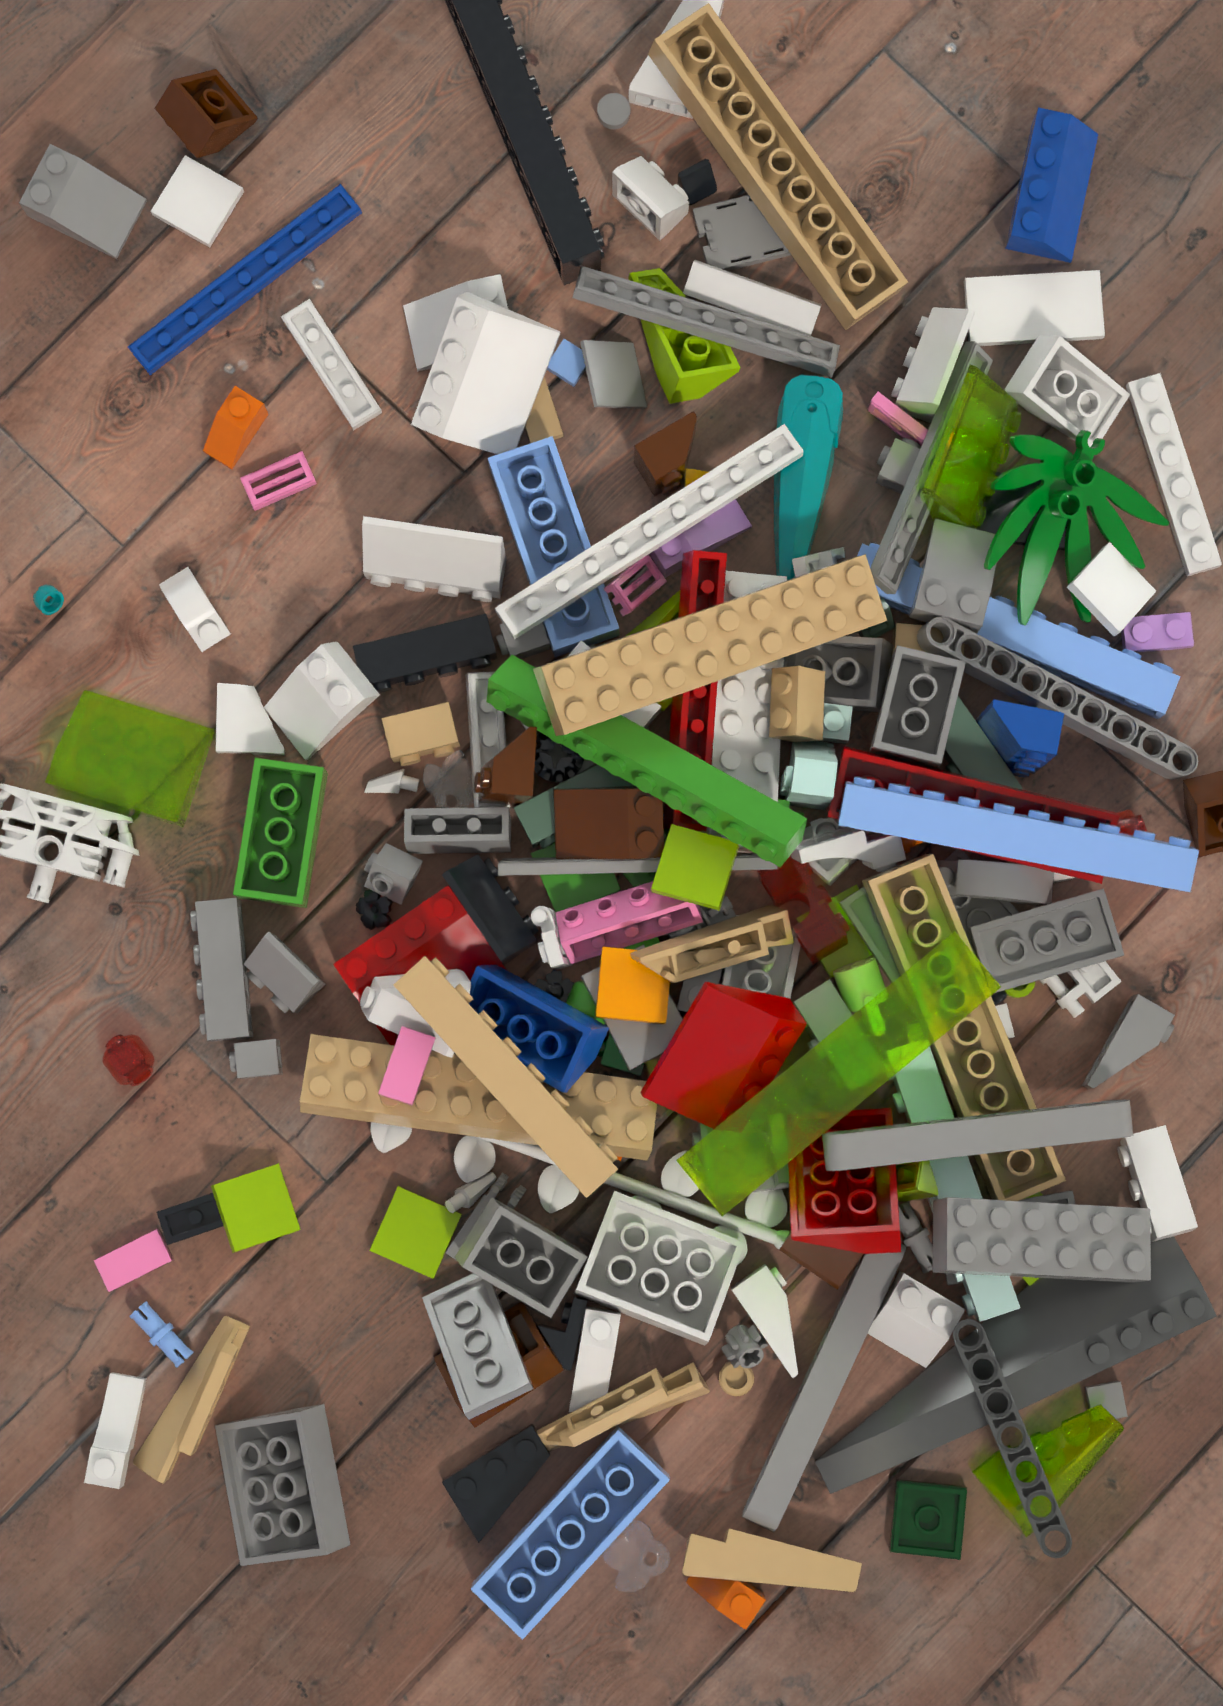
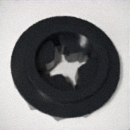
(564, 770)

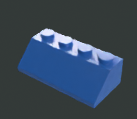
(1052, 186)
(1022, 734)
(545, 1029)

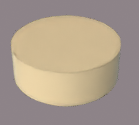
(735, 1380)

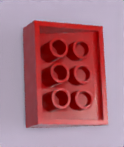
(432, 929)
(724, 1052)
(845, 1207)

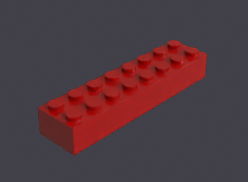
(920, 778)

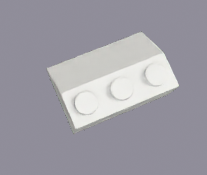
(932, 361)

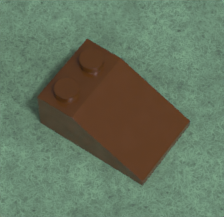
(607, 823)

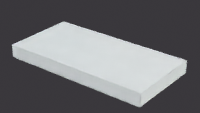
(1031, 305)

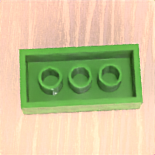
(280, 832)

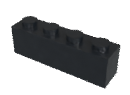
(426, 652)

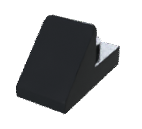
(565, 1341)

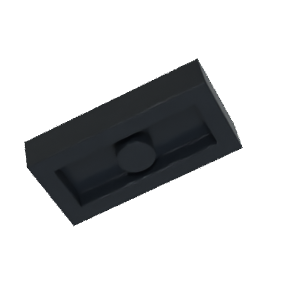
(190, 1219)

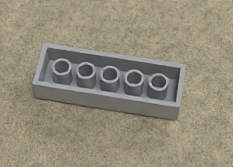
(1041, 1240)

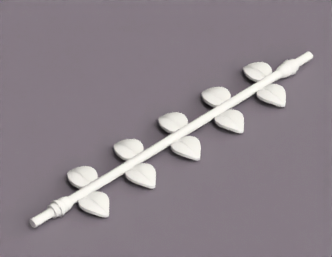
(477, 1157)

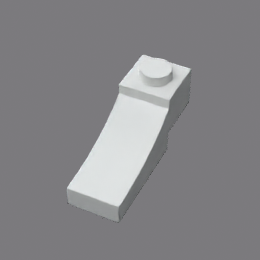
(874, 849)
(116, 1431)

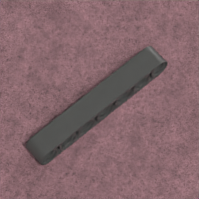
(1012, 1456)

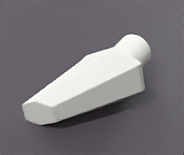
(392, 783)
(469, 1193)

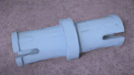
(161, 1334)

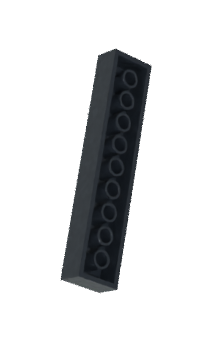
(528, 135)

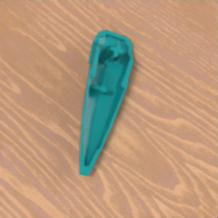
(814, 417)

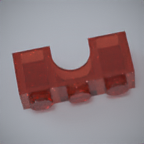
(821, 930)

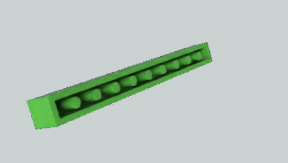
(658, 769)

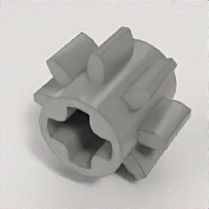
(744, 1346)

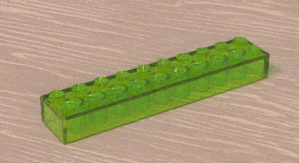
(838, 1073)

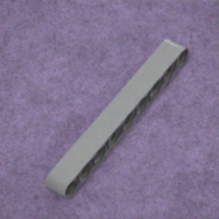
(1073, 699)
(977, 1135)
(820, 1388)

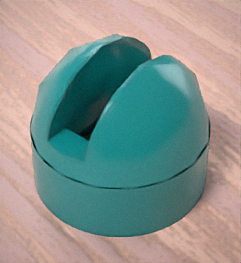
(55, 602)

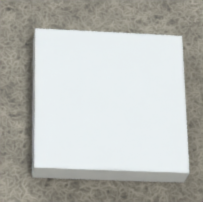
(197, 201)
(1111, 589)

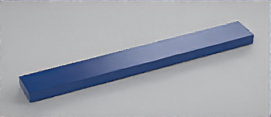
(245, 279)

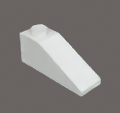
(768, 1307)
(595, 1356)

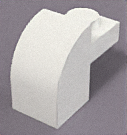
(194, 609)

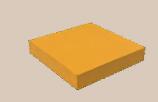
(630, 989)

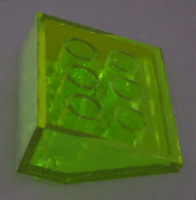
(971, 451)
(130, 758)

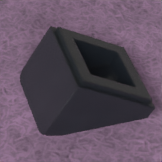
(698, 181)

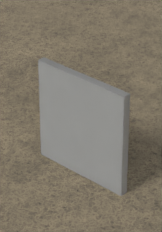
(613, 374)

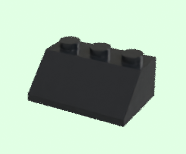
(492, 907)

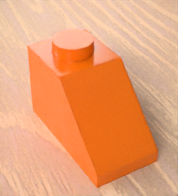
(234, 427)
(732, 1598)

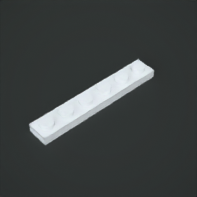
(1173, 475)

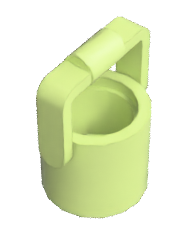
(859, 982)

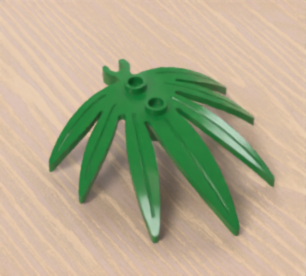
(1065, 491)

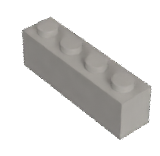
(223, 970)

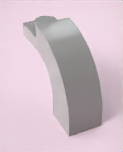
(997, 881)

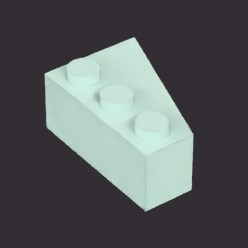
(810, 775)

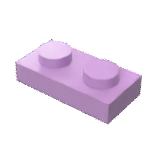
(1158, 632)

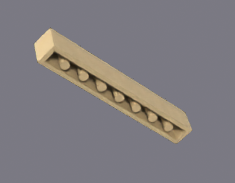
(505, 1076)

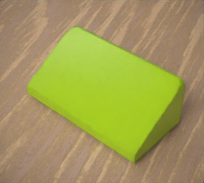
(915, 1181)

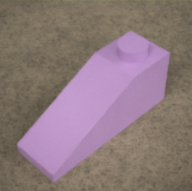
(703, 536)

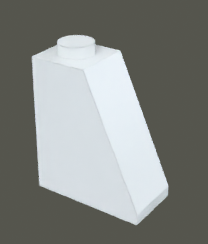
(389, 1009)

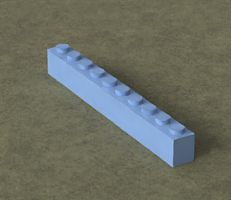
(1059, 649)
(1017, 835)

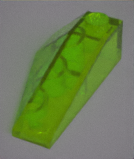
(1065, 1457)

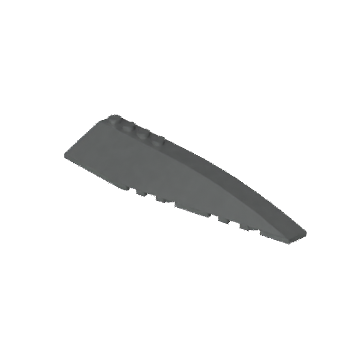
(1050, 1343)

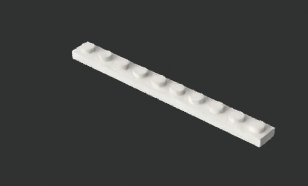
(649, 531)

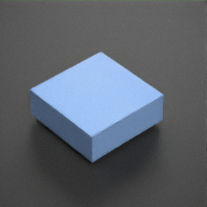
(567, 363)

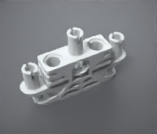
(74, 857)

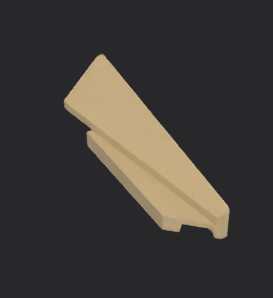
(718, 945)
(193, 1403)
(625, 1404)
(768, 1562)

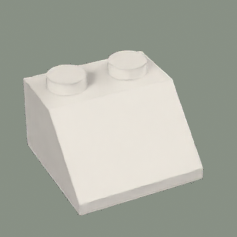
(649, 196)
(915, 1320)

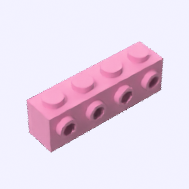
(622, 921)

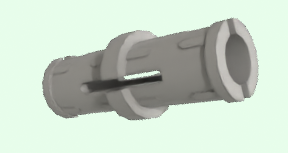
(916, 1237)

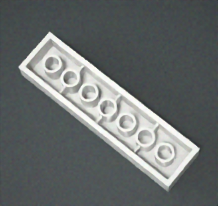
(743, 712)

